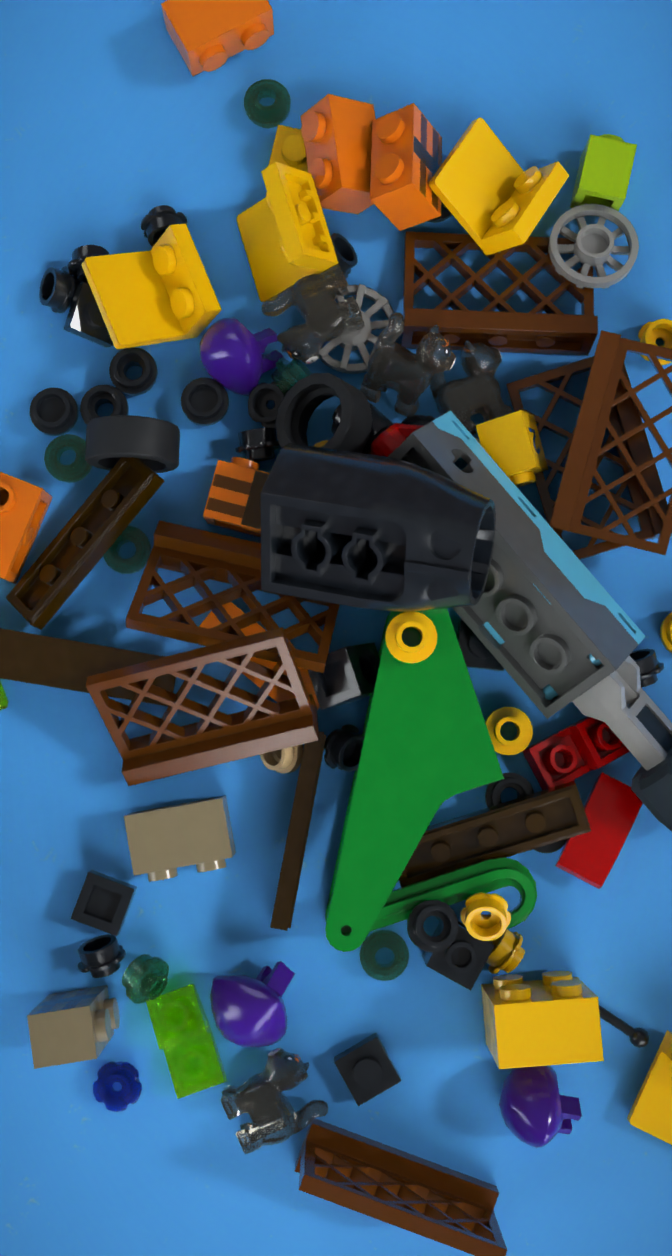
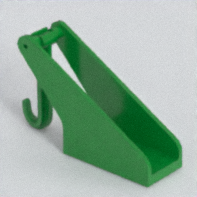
(417, 751)

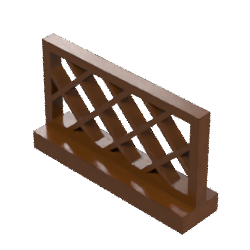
(507, 329)
(623, 418)
(588, 439)
(227, 560)
(216, 736)
(400, 1189)

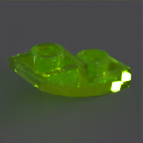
(186, 1041)

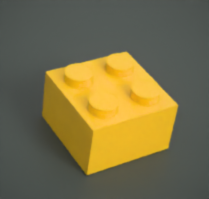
(541, 1021)

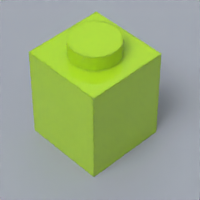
(603, 172)

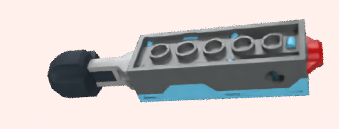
(547, 611)

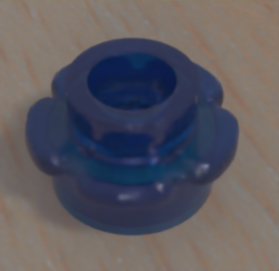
(117, 1072)

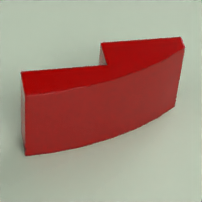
(573, 752)
(611, 815)

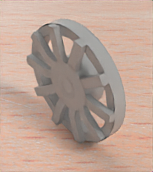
(593, 246)
(357, 339)

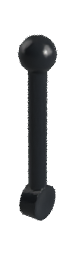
(638, 1036)

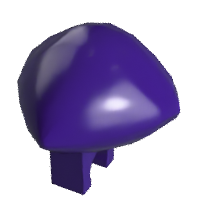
(235, 355)
(251, 1009)
(534, 1107)

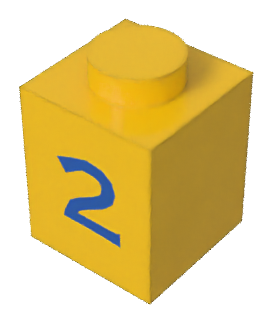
(514, 446)

